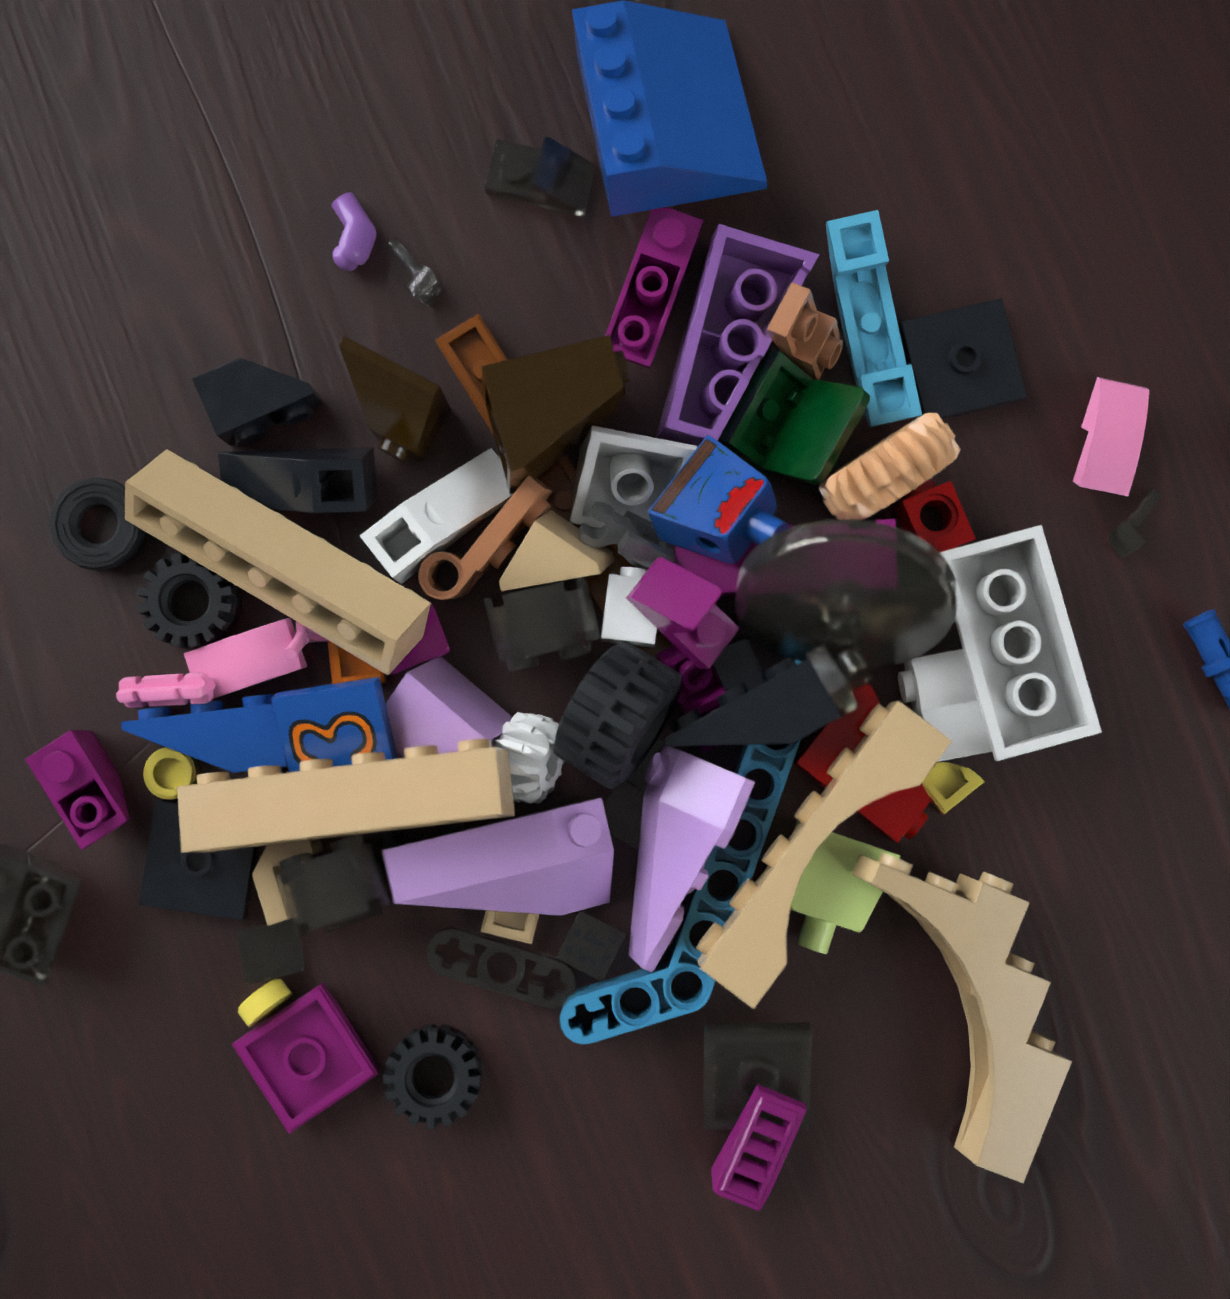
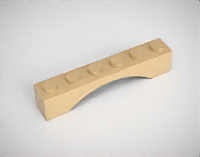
(752, 943)

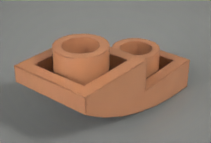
(804, 333)

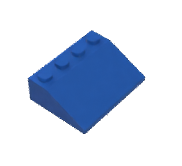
(665, 106)

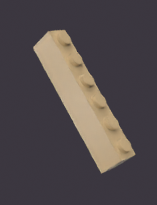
(276, 560)
(345, 799)

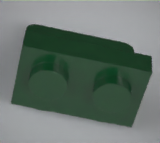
(792, 421)

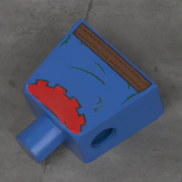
(716, 505)

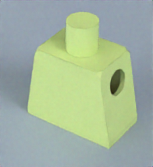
(832, 894)

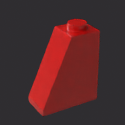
(891, 815)

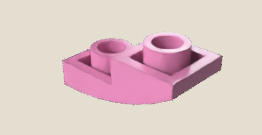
(1114, 437)
(247, 658)

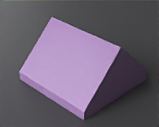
(441, 709)

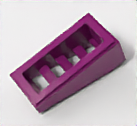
(743, 1178)

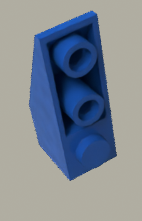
(224, 738)

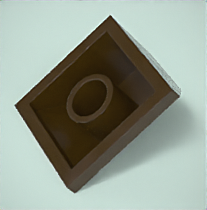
(397, 403)

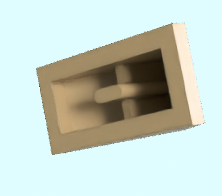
(553, 554)

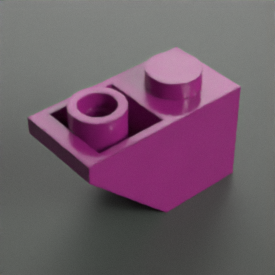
(81, 785)

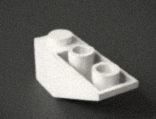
(438, 515)

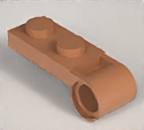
(493, 546)

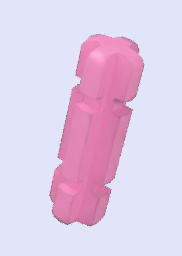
(166, 690)

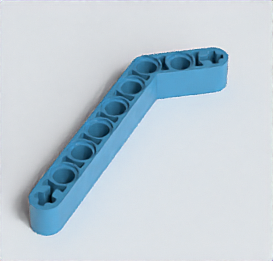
(701, 906)

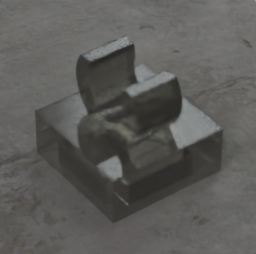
(841, 676)

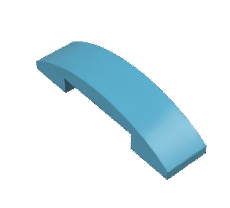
(869, 318)

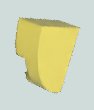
(949, 784)

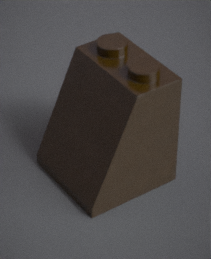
(549, 402)

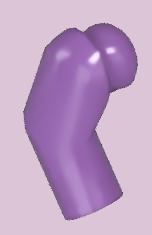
(357, 236)

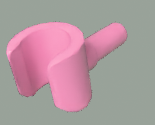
(302, 637)

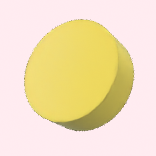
(168, 770)
(264, 1002)

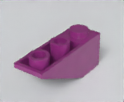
(654, 284)

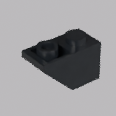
(251, 398)

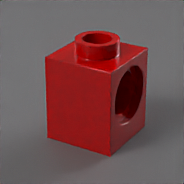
(956, 527)

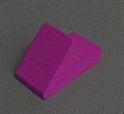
(684, 611)

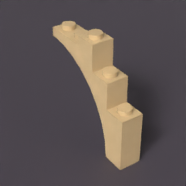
(1012, 1067)

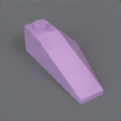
(684, 815)
(523, 864)

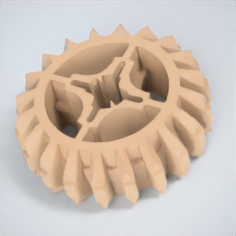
(890, 468)

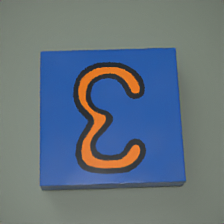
(334, 722)

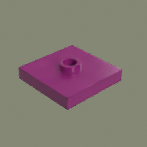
(306, 1057)

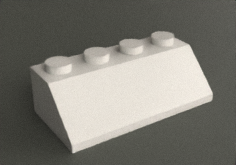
(1020, 644)

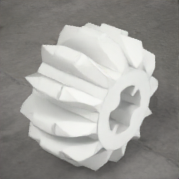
(531, 756)

